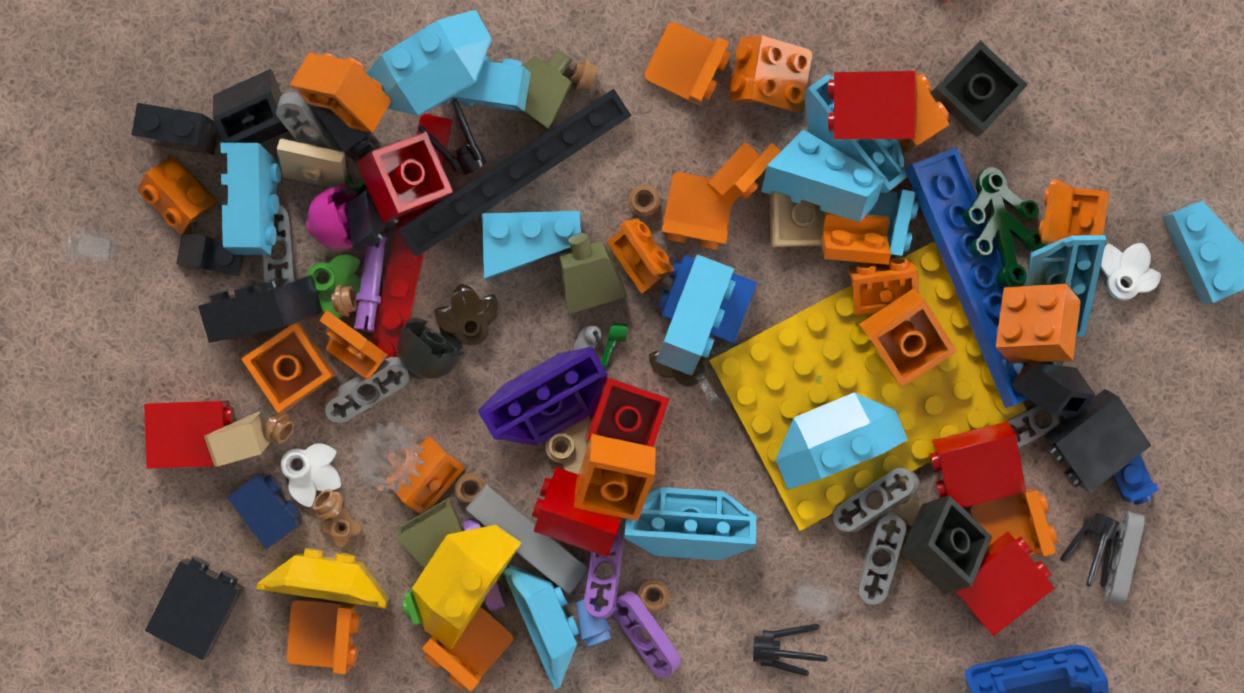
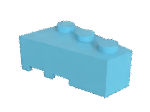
(823, 176)
(251, 199)
(525, 238)
(1208, 251)
(696, 315)

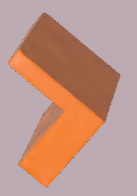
(435, 477)

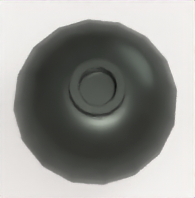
(426, 351)

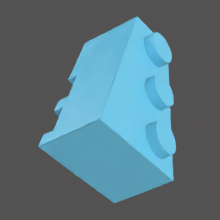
(498, 86)

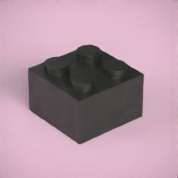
(978, 89)
(946, 544)

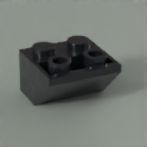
(249, 110)

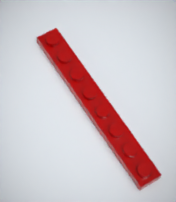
(403, 266)

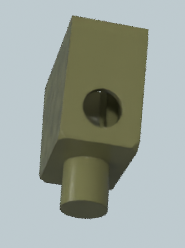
(547, 88)
(589, 275)
(427, 530)

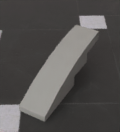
(539, 550)

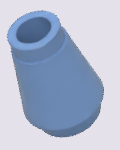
(591, 629)

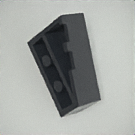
(259, 309)

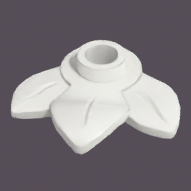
(1131, 266)
(315, 474)

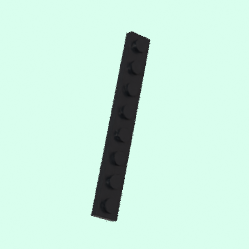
(514, 173)

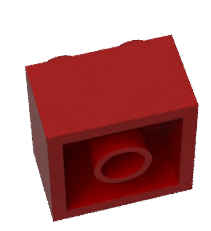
(404, 177)
(627, 413)

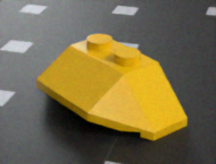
(326, 578)
(461, 579)

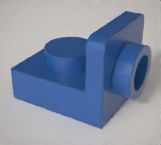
(1134, 482)

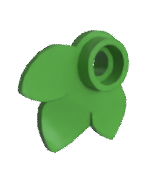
(340, 272)

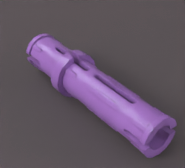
(369, 288)

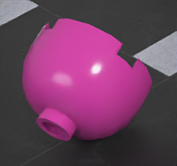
(329, 218)

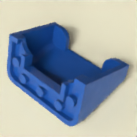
(1048, 671)

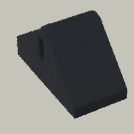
(207, 254)

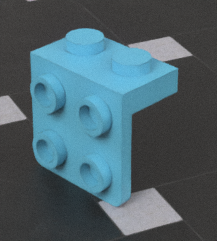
(900, 209)

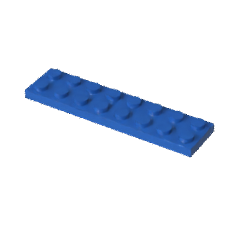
(943, 195)

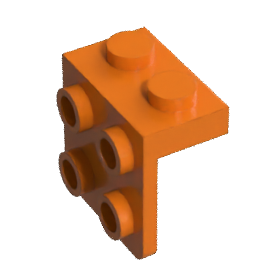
(687, 63)
(770, 73)
(1072, 212)
(695, 213)
(1020, 516)
(323, 634)
(474, 651)

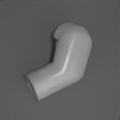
(588, 337)

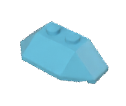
(433, 63)
(878, 155)
(1070, 262)
(837, 438)
(692, 525)
(546, 620)

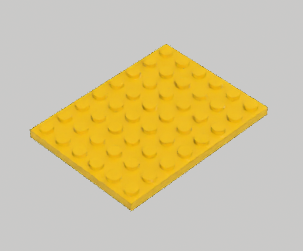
(776, 373)

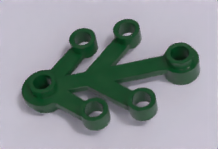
(1002, 224)

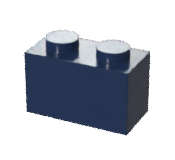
(265, 509)

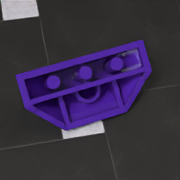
(546, 398)

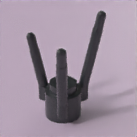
(469, 155)
(1103, 531)
(768, 650)

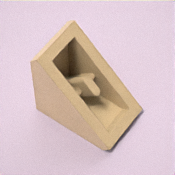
(238, 440)

